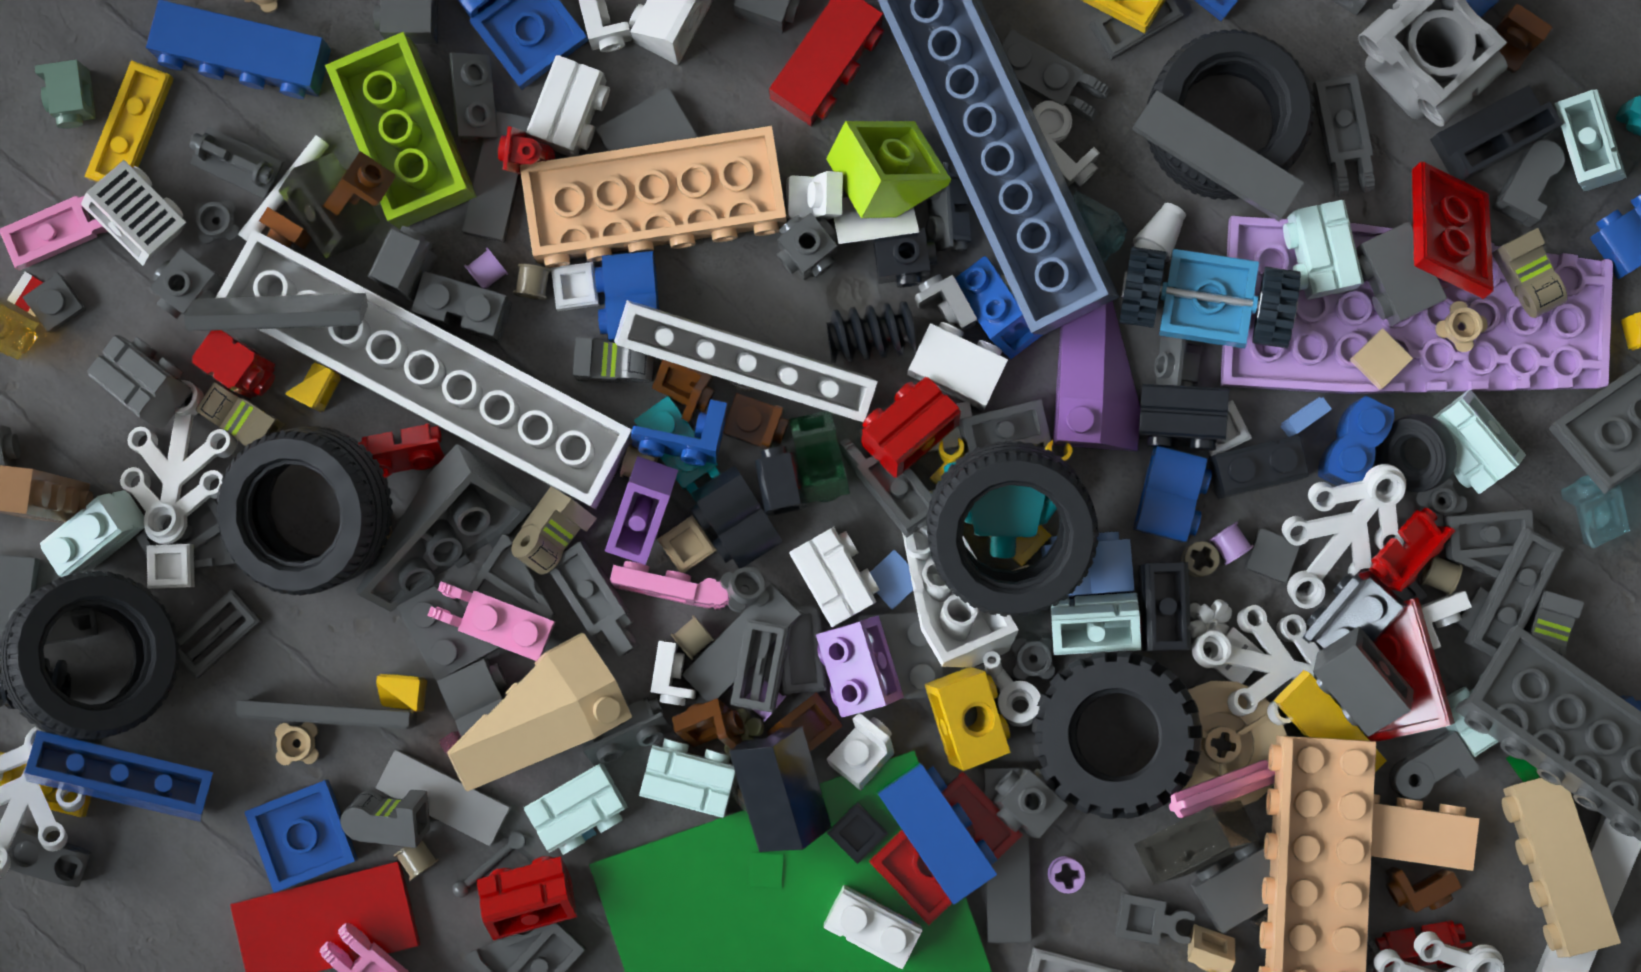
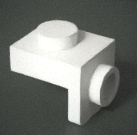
(1072, 171)

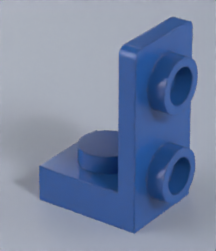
(995, 307)
(690, 450)

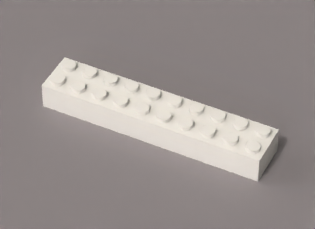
(441, 377)

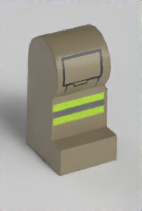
(1531, 274)
(237, 415)
(550, 531)

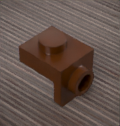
(684, 386)
(709, 721)
(1429, 892)

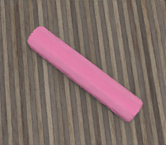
(1221, 789)

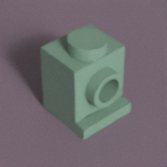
(67, 92)

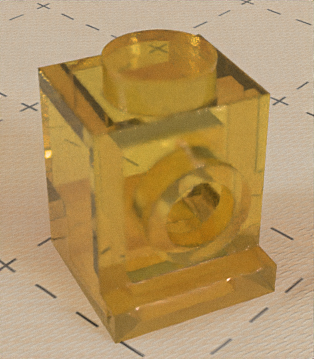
(17, 334)

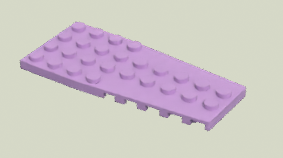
(1514, 353)

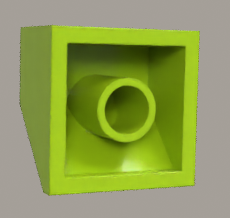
(886, 166)

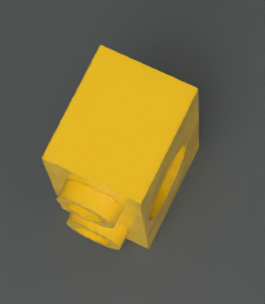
(950, 700)

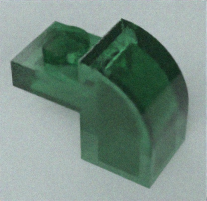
(819, 457)

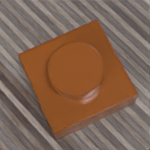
(284, 230)

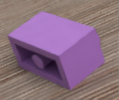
(641, 510)

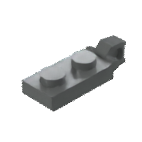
(594, 598)

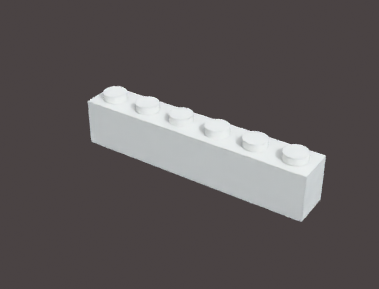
(745, 361)

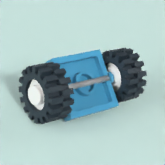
(1210, 298)

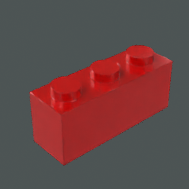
(827, 59)

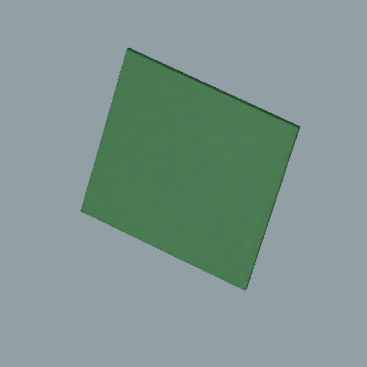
(690, 908)

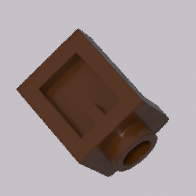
(1522, 33)
(362, 180)
(755, 422)
(814, 717)

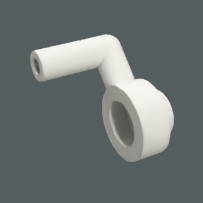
(1011, 691)

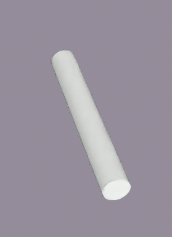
(275, 200)

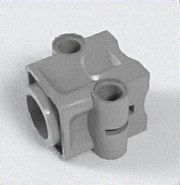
(1461, 41)

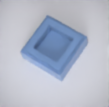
(1305, 416)
(893, 579)

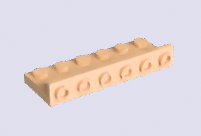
(653, 196)
(1318, 855)

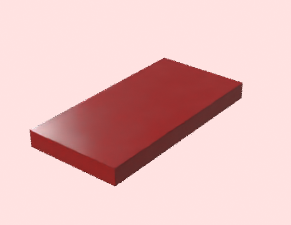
(291, 925)

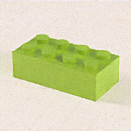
(401, 128)

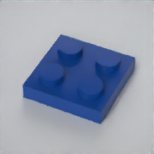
(528, 35)
(300, 836)

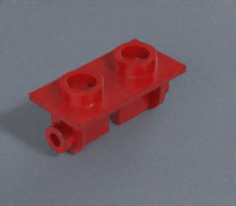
(519, 149)
(418, 449)
(1398, 564)
(1403, 942)

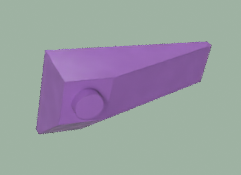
(1095, 385)

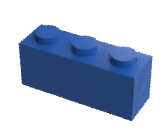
(939, 832)

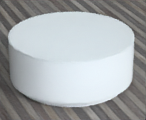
(1053, 120)

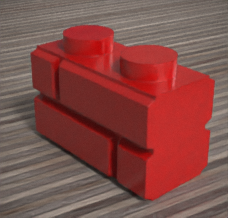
(234, 364)
(909, 425)
(526, 897)

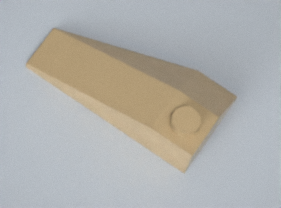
(552, 709)

